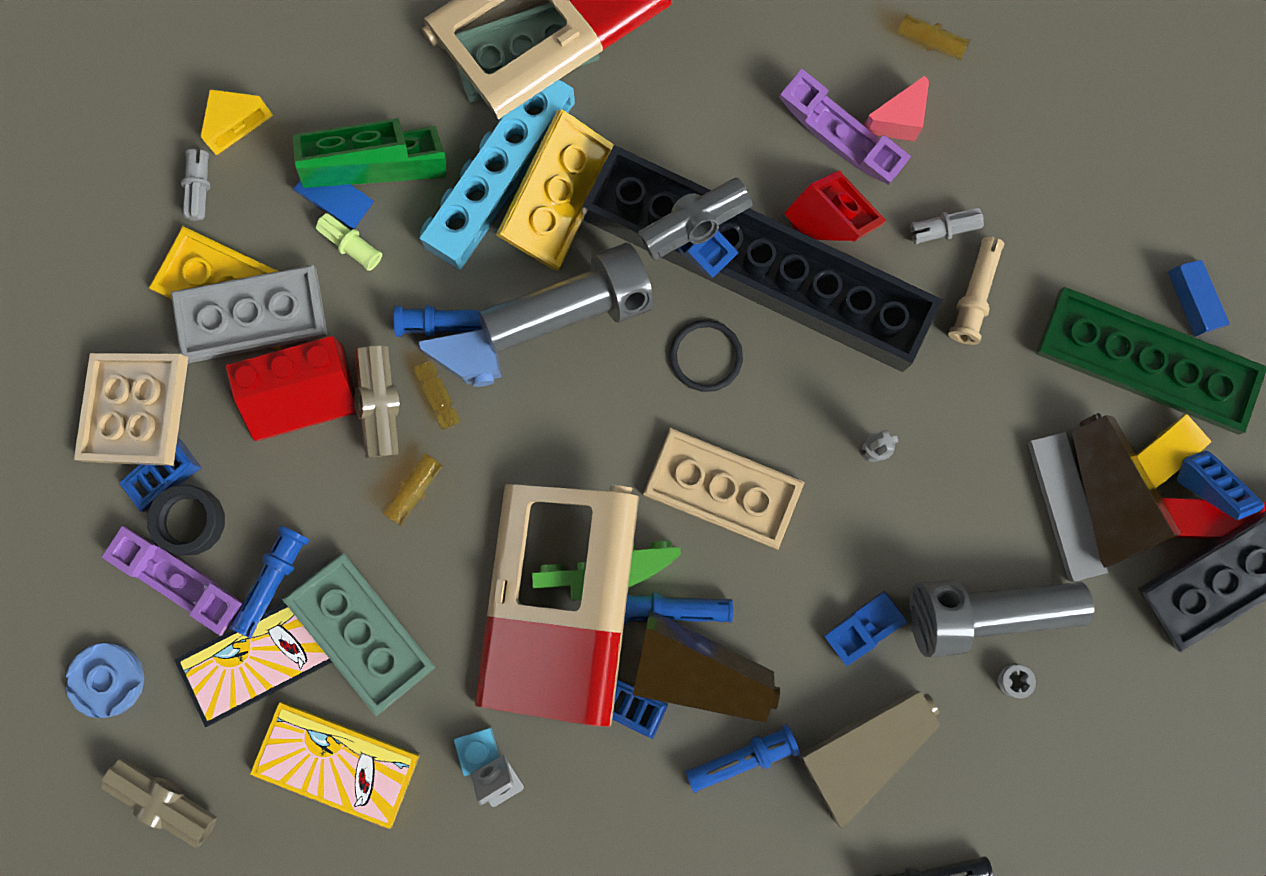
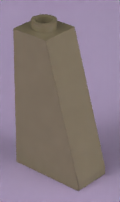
(867, 753)

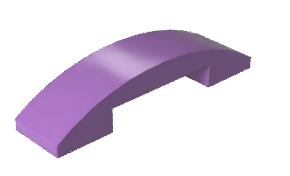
(841, 131)
(173, 578)

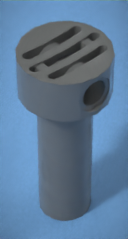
(613, 286)
(950, 618)

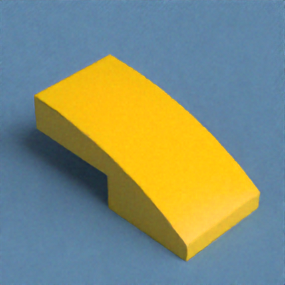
(1175, 443)

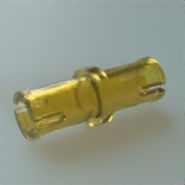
(933, 37)
(413, 489)

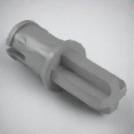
(195, 185)
(947, 225)
(879, 446)

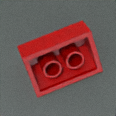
(293, 388)

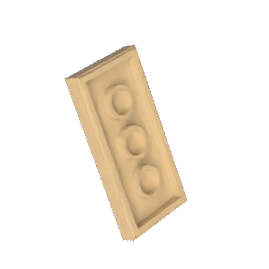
(723, 489)

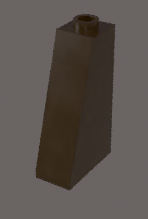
(1119, 494)
(701, 674)

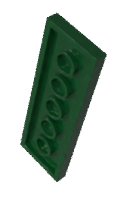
(1152, 360)

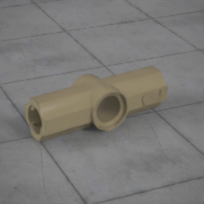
(376, 401)
(158, 802)

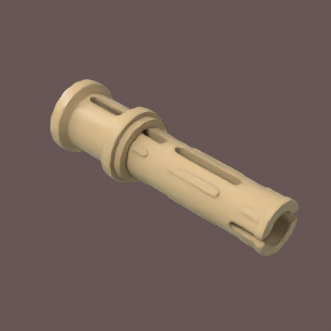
(974, 305)

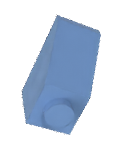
(465, 356)

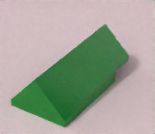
(368, 154)

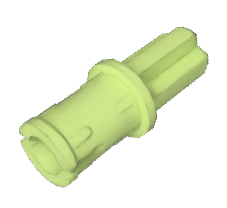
(348, 241)

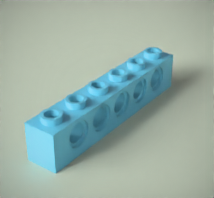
(458, 245)

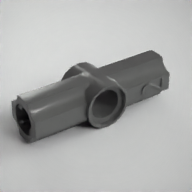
(695, 218)

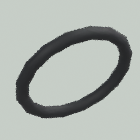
(710, 387)

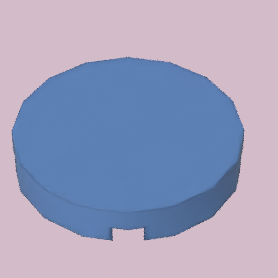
(104, 680)

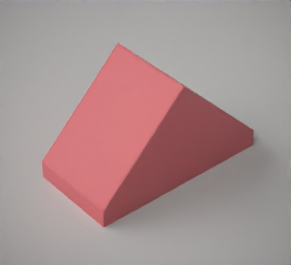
(902, 115)

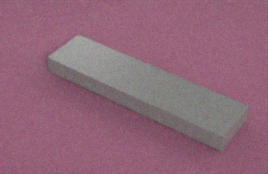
(1066, 506)

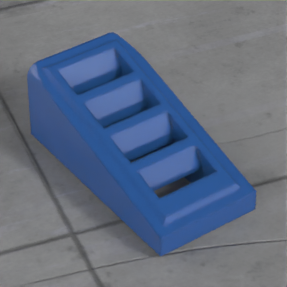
(187, 468)
(1218, 485)
(654, 720)

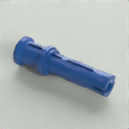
(430, 321)
(276, 565)
(678, 608)
(699, 777)

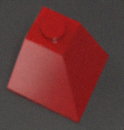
(834, 211)

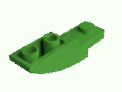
(643, 566)

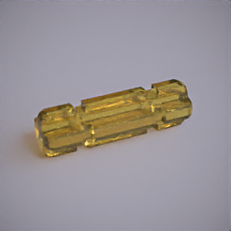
(437, 395)

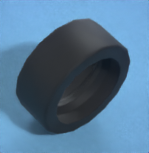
(158, 515)

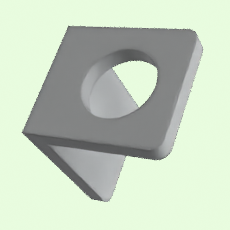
(496, 782)

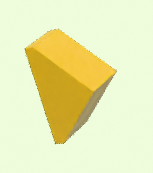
(231, 117)

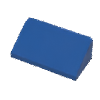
(1198, 297)

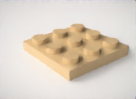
(131, 408)

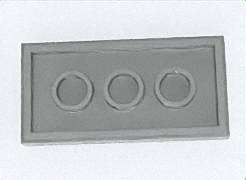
(249, 314)

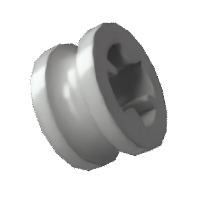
(1027, 679)

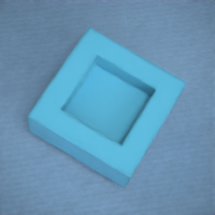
(476, 750)

